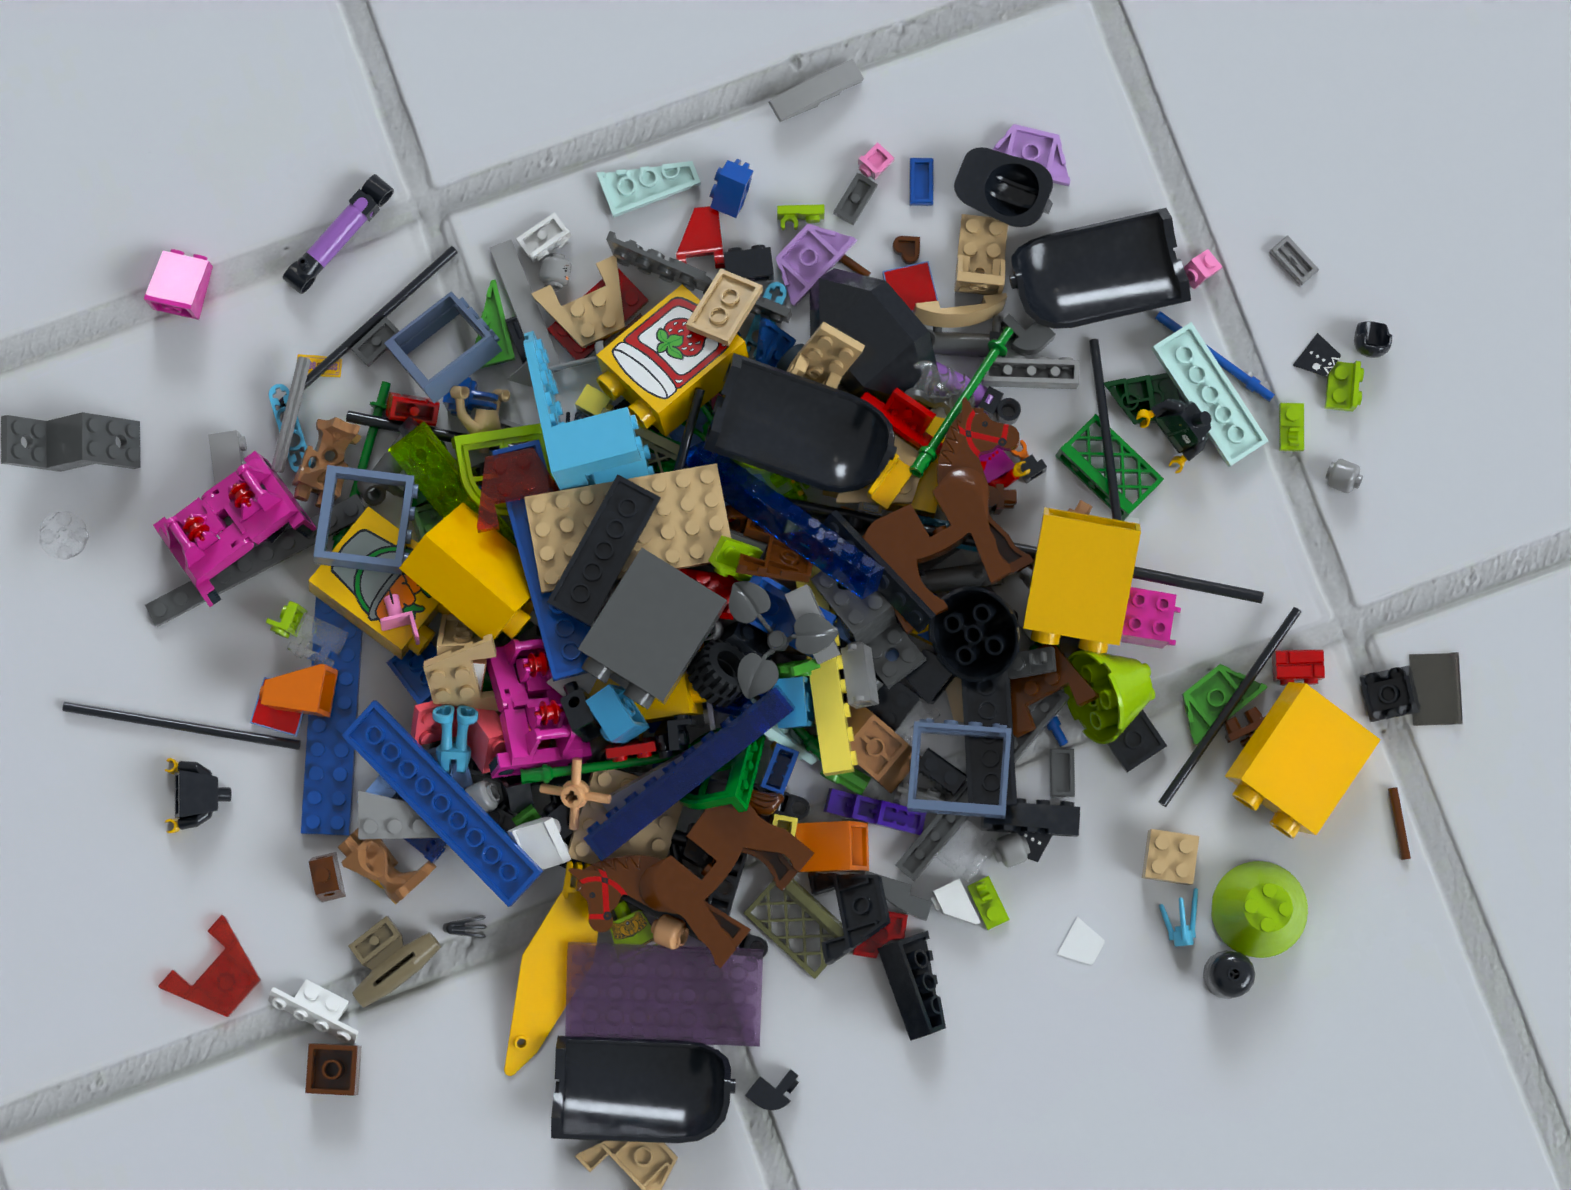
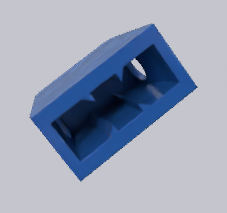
(780, 769)

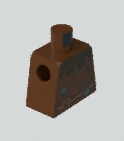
(327, 877)

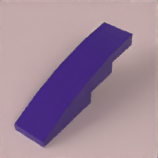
(874, 811)

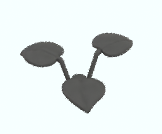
(812, 635)

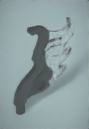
(938, 389)

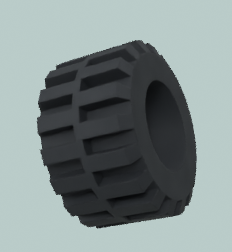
(716, 673)

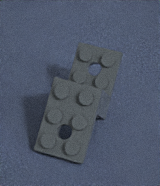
(70, 442)
(874, 624)

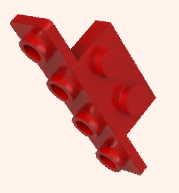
(907, 417)

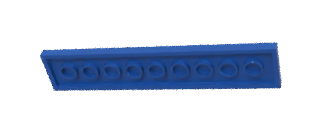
(558, 631)
(328, 755)
(442, 803)

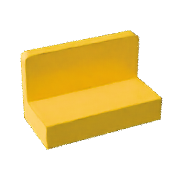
(889, 483)

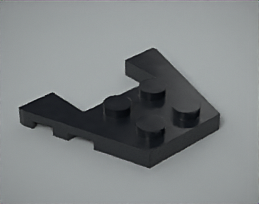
(860, 906)

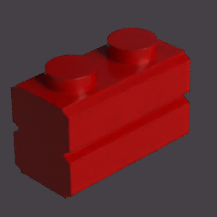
(415, 407)
(1298, 666)

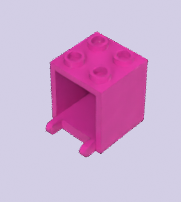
(1149, 618)

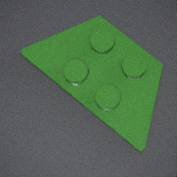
(1210, 695)

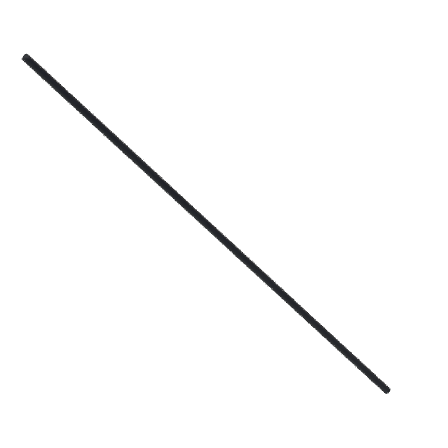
(825, 510)

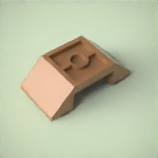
(879, 748)

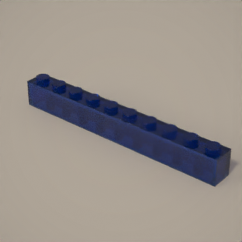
(791, 524)
(689, 772)

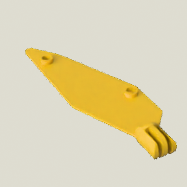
(543, 972)

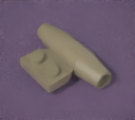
(389, 959)

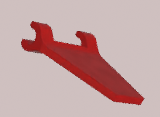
(702, 237)

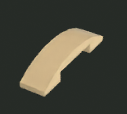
(932, 315)

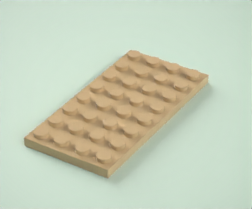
(679, 531)

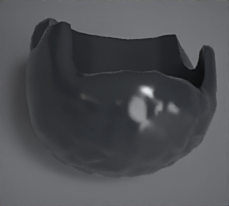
(1372, 339)

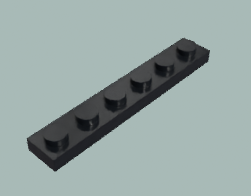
(891, 584)

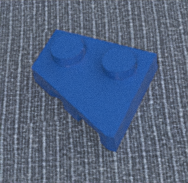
(772, 343)

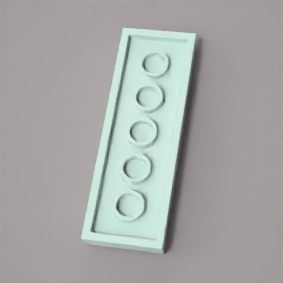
(1205, 383)

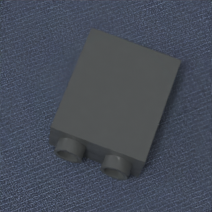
(651, 629)

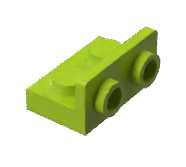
(1343, 386)
(726, 557)
(291, 617)

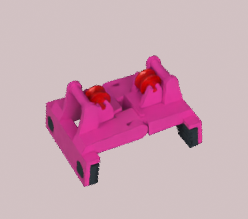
(254, 516)

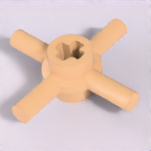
(579, 797)

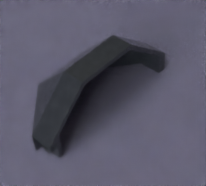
(879, 320)

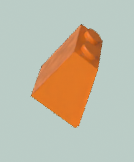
(302, 691)
(836, 846)

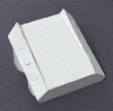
(542, 841)

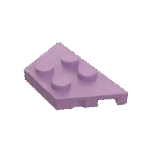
(1037, 147)
(809, 258)

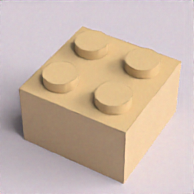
(1170, 857)

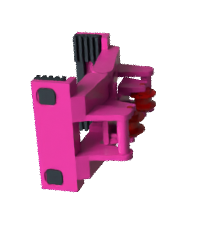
(542, 714)

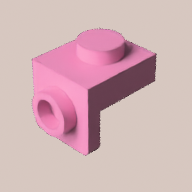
(875, 161)
(1201, 268)

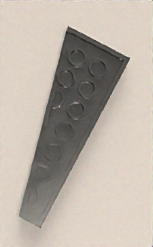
(676, 270)

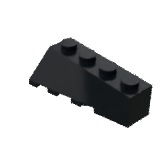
(1037, 819)
(914, 984)

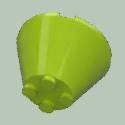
(1123, 693)
(1259, 909)

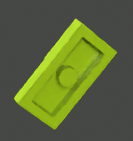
(792, 213)
(1291, 427)
(988, 903)

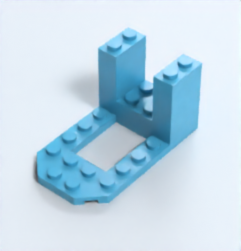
(588, 448)

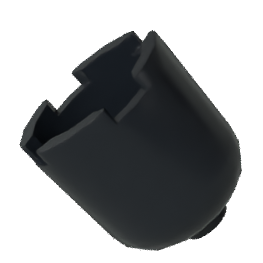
(1218, 976)

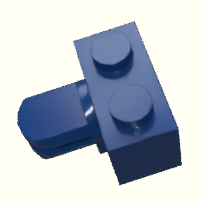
(731, 187)
(471, 402)

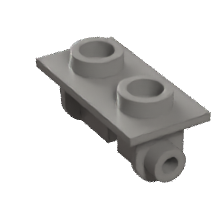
(922, 793)

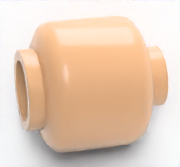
(669, 931)

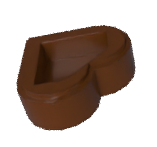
(908, 248)

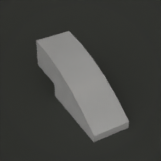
(802, 602)

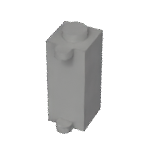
(859, 675)

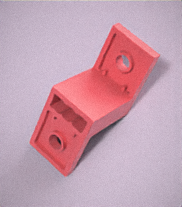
(483, 737)

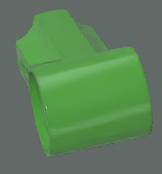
(853, 781)

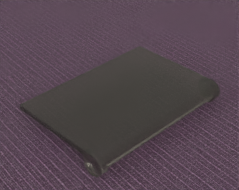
(1437, 688)

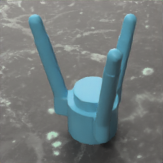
(1183, 934)

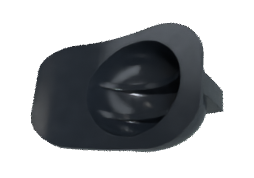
(1004, 186)

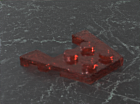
(508, 479)
(225, 980)

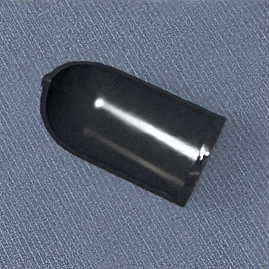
(1100, 271)
(798, 428)
(639, 1090)

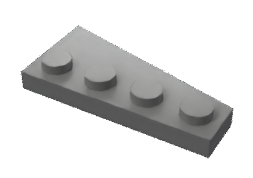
(389, 819)

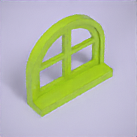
(487, 439)

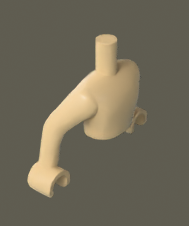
(484, 419)

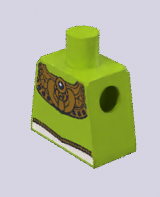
(631, 927)

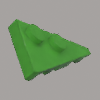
(495, 319)
(797, 668)

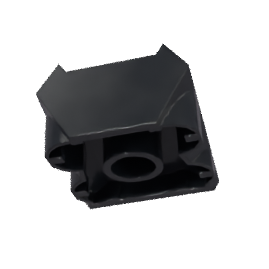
(1390, 693)

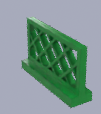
(1095, 480)

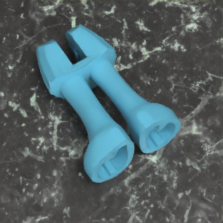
(460, 750)

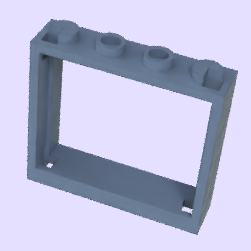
(428, 324)
(361, 562)
(973, 729)

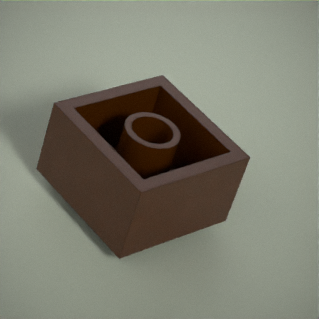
(333, 1069)

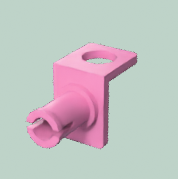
(397, 617)

